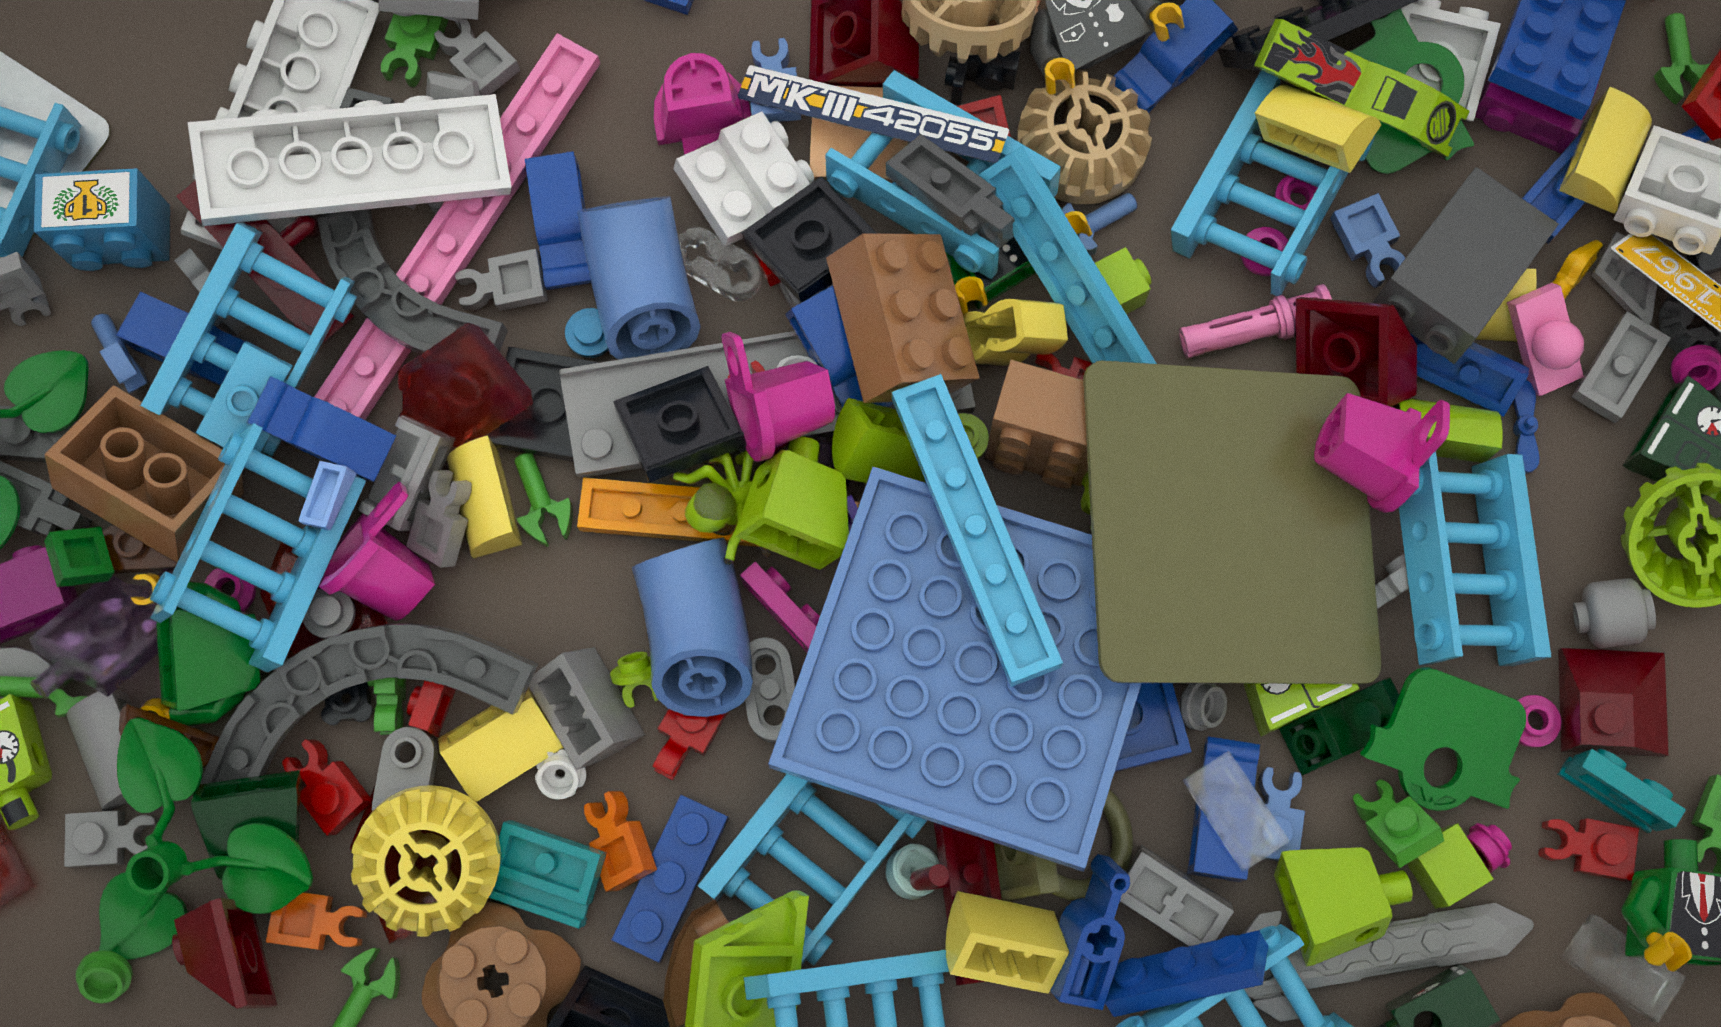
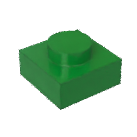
(79, 556)

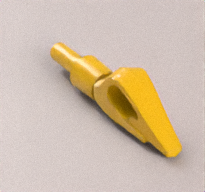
(1577, 266)

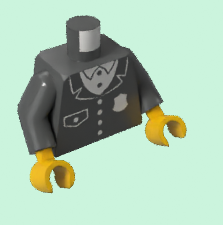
(1087, 32)

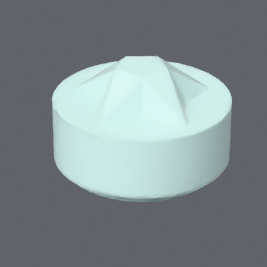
(903, 864)

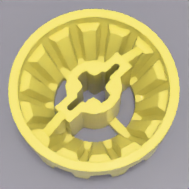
(399, 823)

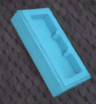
(240, 392)

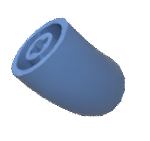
(639, 277)
(696, 629)

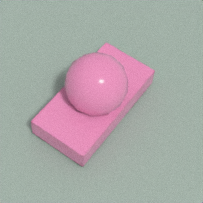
(1547, 338)

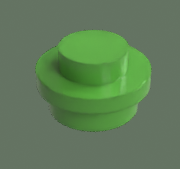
(103, 976)

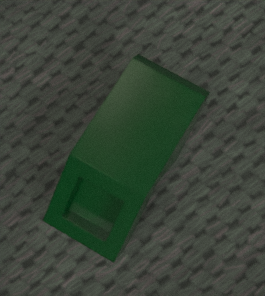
(1339, 727)

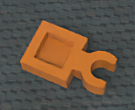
(623, 840)
(309, 920)

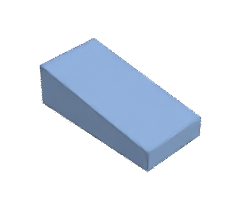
(326, 495)

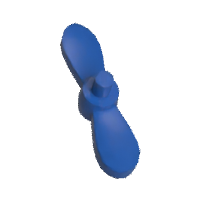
(1526, 426)

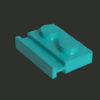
(1607, 781)
(547, 873)

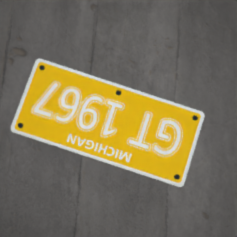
(1674, 275)

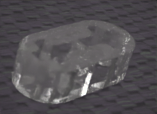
(712, 273)

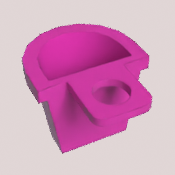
(697, 102)
(775, 402)
(1380, 447)
(377, 566)

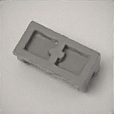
(411, 460)
(1175, 899)

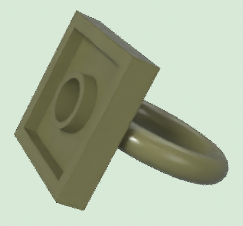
(1030, 876)

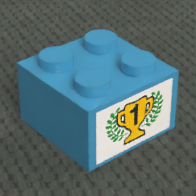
(102, 218)

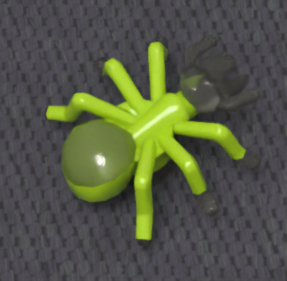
(720, 504)

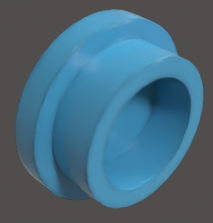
(586, 334)

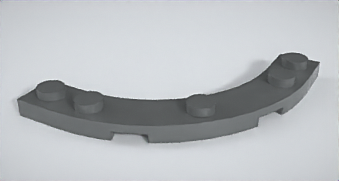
(380, 294)
(356, 658)

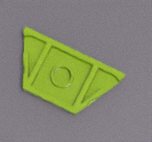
(751, 945)

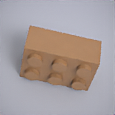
(901, 313)
(1040, 426)
(137, 471)

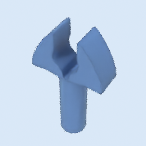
(1104, 216)
(116, 354)

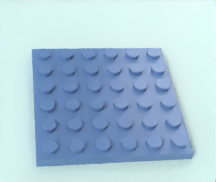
(915, 705)

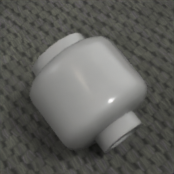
(1615, 613)

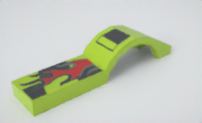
(1361, 85)

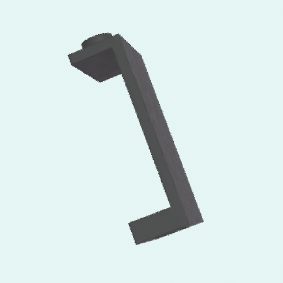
(1466, 264)

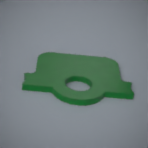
(1398, 49)
(1455, 714)

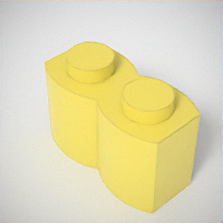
(1015, 330)

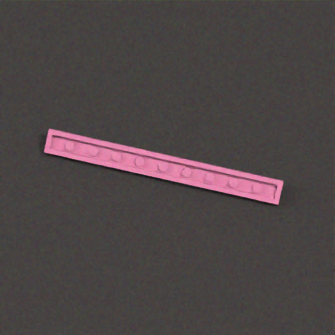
(463, 224)

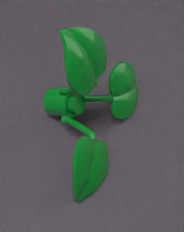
(50, 397)
(135, 909)

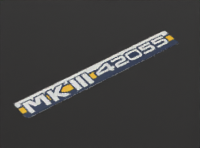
(873, 113)

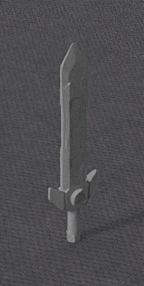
(1408, 944)

